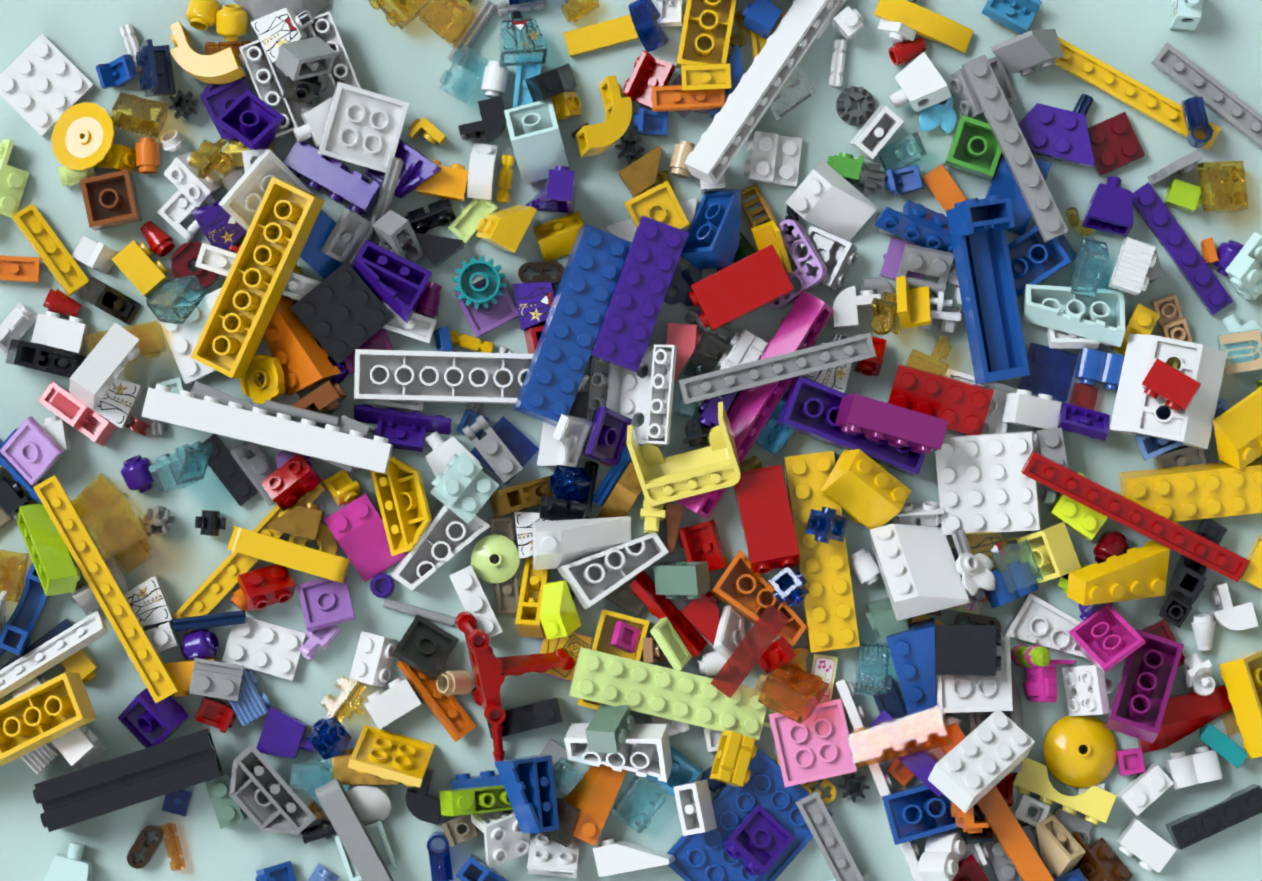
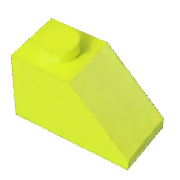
(558, 610)

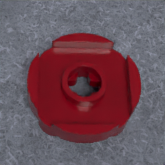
(181, 264)

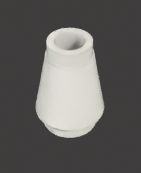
(1203, 629)

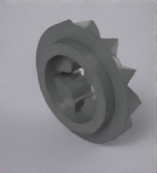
(855, 117)

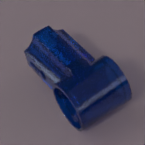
(1196, 119)
(440, 859)

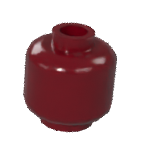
(1110, 545)

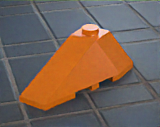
(594, 798)

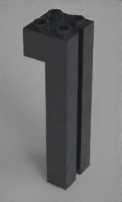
(128, 780)

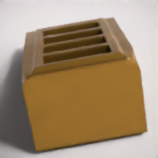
(749, 191)

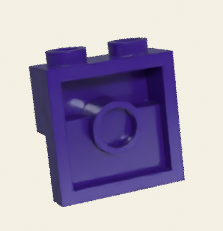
(709, 409)
(758, 841)

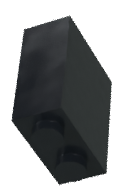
(967, 650)

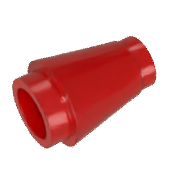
(906, 51)
(157, 239)
(61, 303)

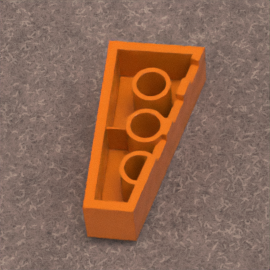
(300, 355)
(752, 594)

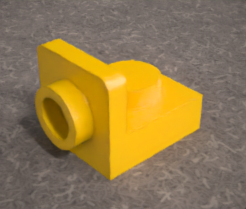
(431, 133)

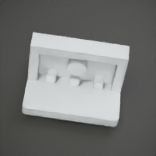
(552, 858)

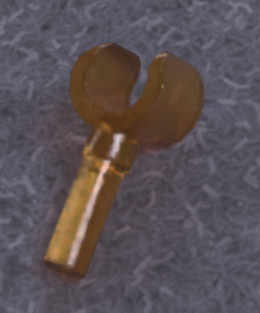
(315, 809)

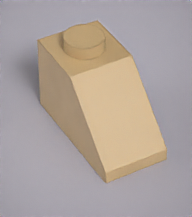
(1058, 846)

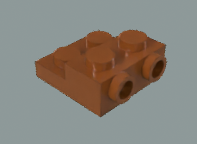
(325, 398)

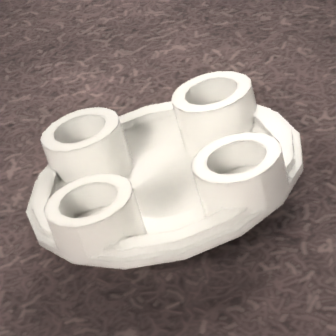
(370, 802)

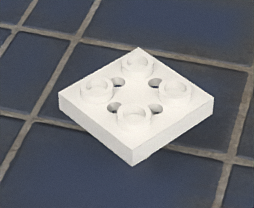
(1086, 690)

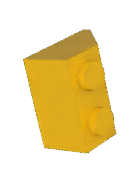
(506, 227)

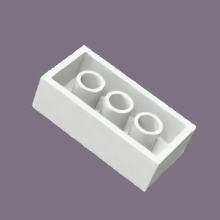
(981, 760)

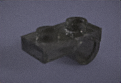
(707, 355)

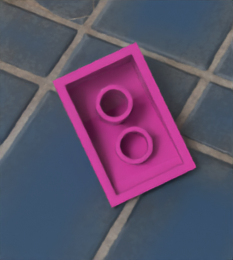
(363, 537)
(1106, 638)

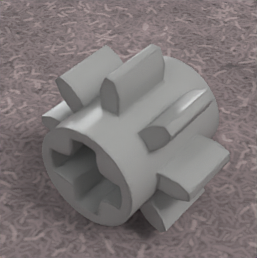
(158, 520)

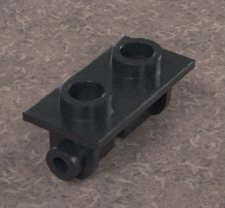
(440, 215)
(694, 433)
(559, 509)

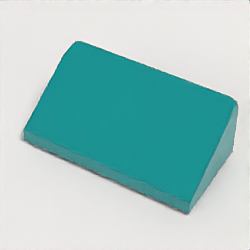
(1222, 745)

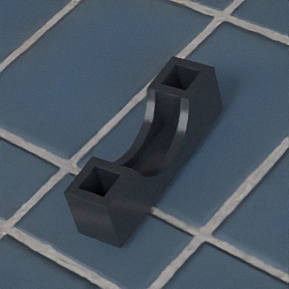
(1217, 818)

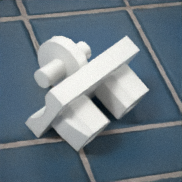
(947, 314)
(1198, 675)

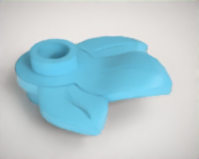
(938, 116)

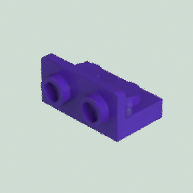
(1083, 421)

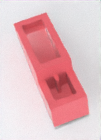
(77, 414)

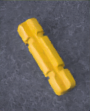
(505, 178)
(471, 343)

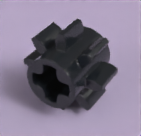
(189, 107)
(629, 155)
(210, 523)
(846, 786)

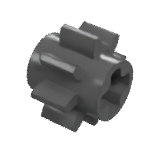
(871, 178)

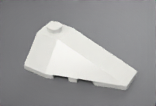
(571, 540)

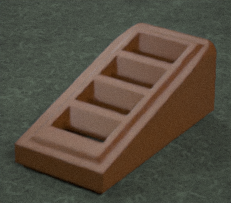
(673, 520)

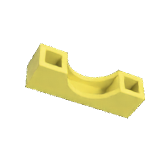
(1093, 803)

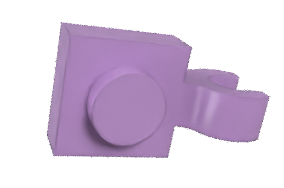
(317, 638)

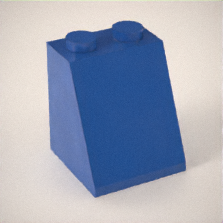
(312, 253)

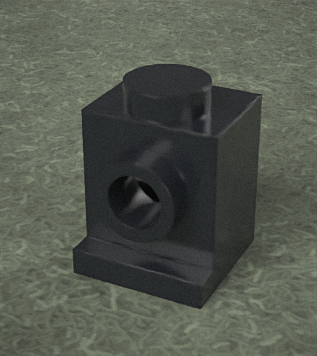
(11, 496)

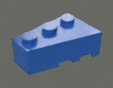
(531, 792)

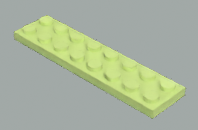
(666, 693)

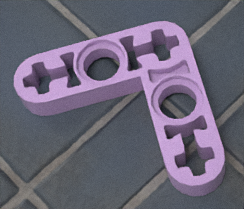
(803, 272)

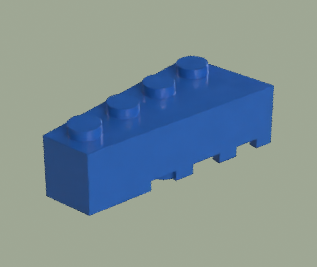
(915, 664)

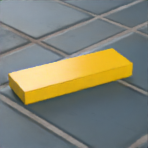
(600, 35)

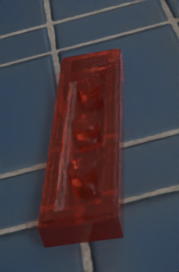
(749, 651)

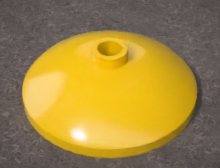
(1063, 754)

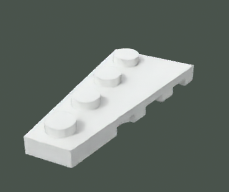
(1044, 625)

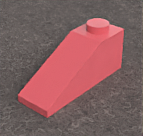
(686, 339)

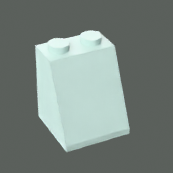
(535, 139)

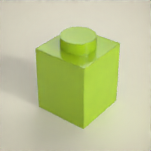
(1183, 196)

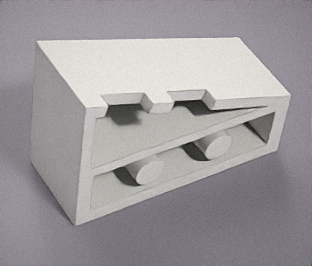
(103, 366)

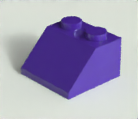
(152, 721)

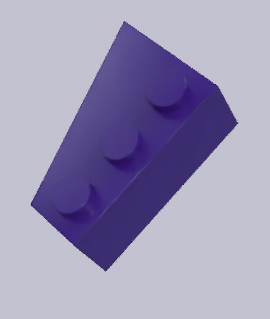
(392, 278)

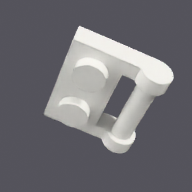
(177, 210)

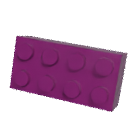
(891, 423)
(1145, 688)

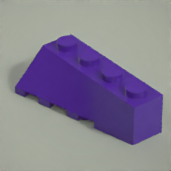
(557, 193)

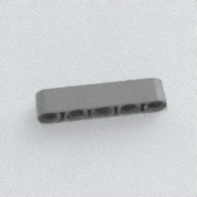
(352, 832)

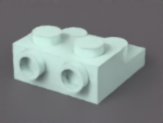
(1246, 269)
(463, 487)

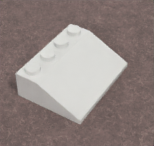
(917, 569)

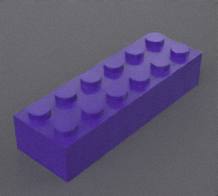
(639, 293)
(813, 412)

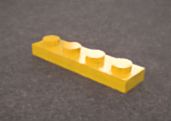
(50, 249)

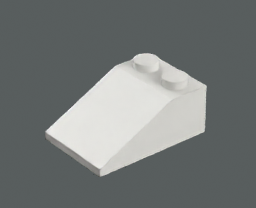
(831, 202)

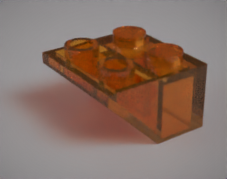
(792, 692)

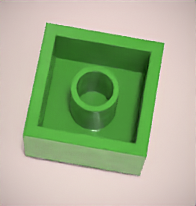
(973, 148)

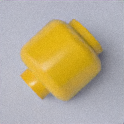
(202, 13)
(231, 22)

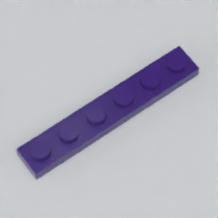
(1180, 249)

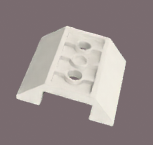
(270, 79)
(636, 395)
(1137, 411)

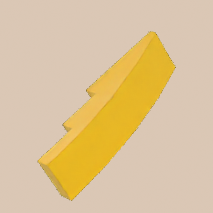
(926, 23)

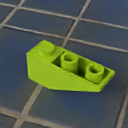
(474, 800)

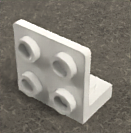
(501, 836)

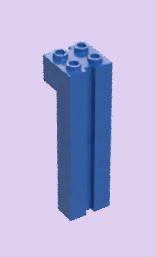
(988, 287)

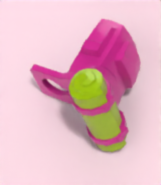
(1039, 672)

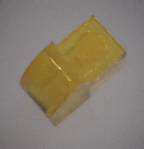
(931, 363)

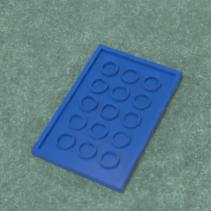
(704, 854)

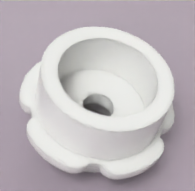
(171, 141)

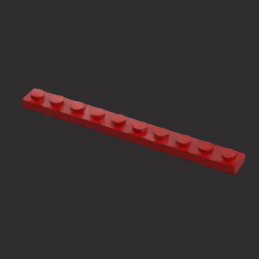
(1134, 516)

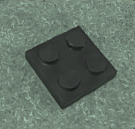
(425, 647)

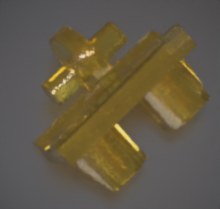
(210, 158)
(885, 314)
(347, 702)

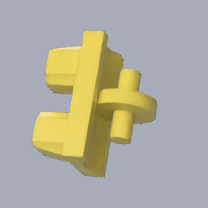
(652, 515)

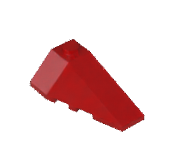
(1187, 714)

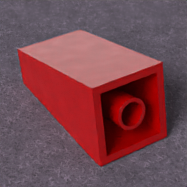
(741, 289)
(766, 519)

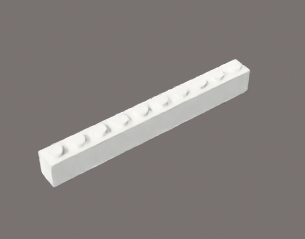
(758, 88)
(267, 430)

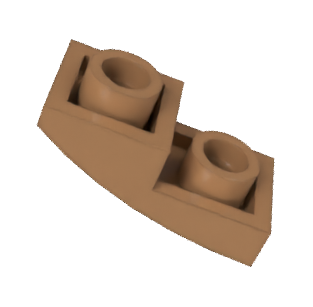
(652, 651)

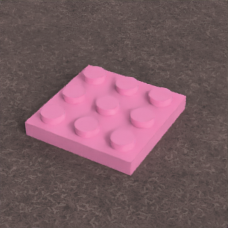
(815, 747)

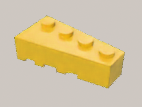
(1123, 577)

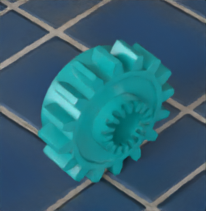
(479, 269)

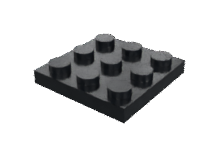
(342, 312)

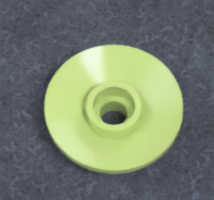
(508, 558)

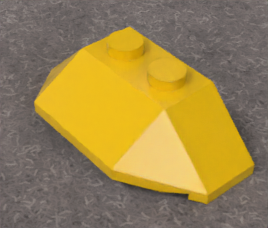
(402, 505)

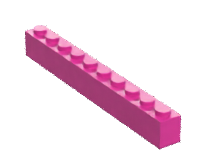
(756, 404)

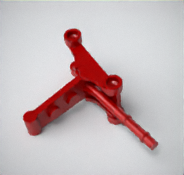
(491, 672)

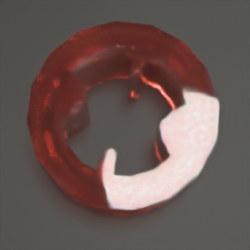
(138, 426)

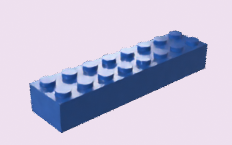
(572, 325)

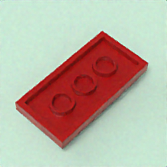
(943, 397)

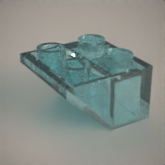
(182, 467)

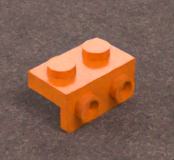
(967, 821)

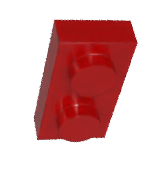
(776, 655)

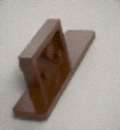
(1101, 862)

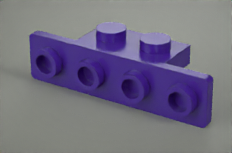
(402, 428)

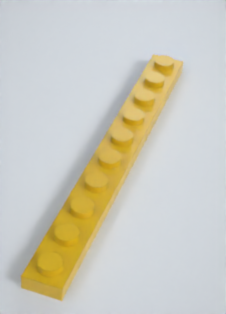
(106, 589)

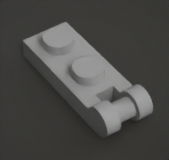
(493, 450)
(256, 468)

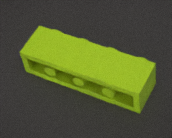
(47, 550)

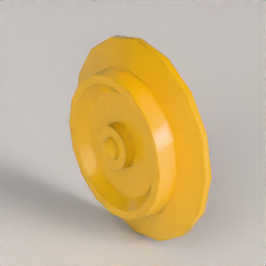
(82, 136)

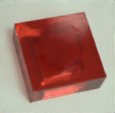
(1083, 396)

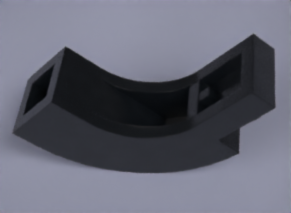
(1189, 574)

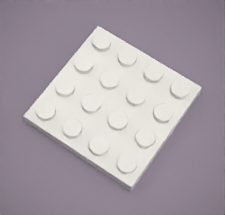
(984, 483)

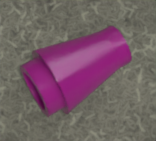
(430, 301)

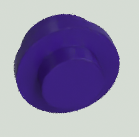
(382, 585)

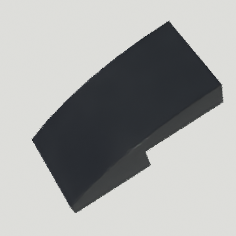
(1177, 607)

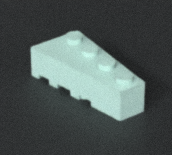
(1082, 316)

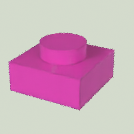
(625, 637)
(1130, 761)

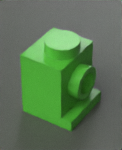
(846, 166)

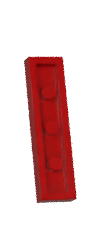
(659, 606)

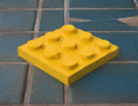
(391, 756)

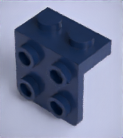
(156, 69)

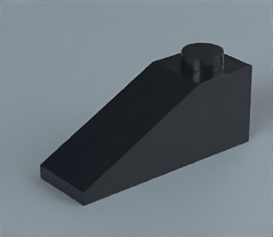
(43, 358)
(530, 717)

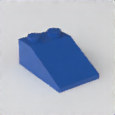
(1004, 184)
(714, 230)
(1038, 260)
(917, 813)

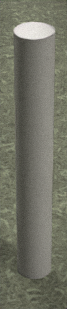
(301, 413)
(414, 610)

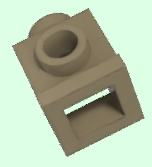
(451, 829)

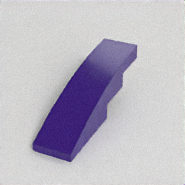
(919, 763)

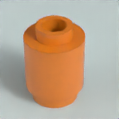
(147, 156)

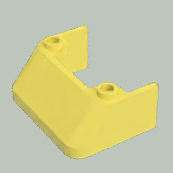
(689, 472)

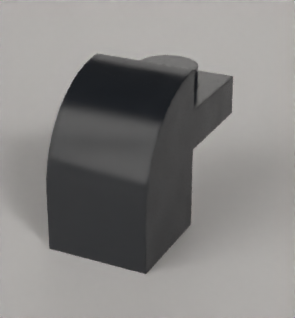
(492, 121)
(422, 805)

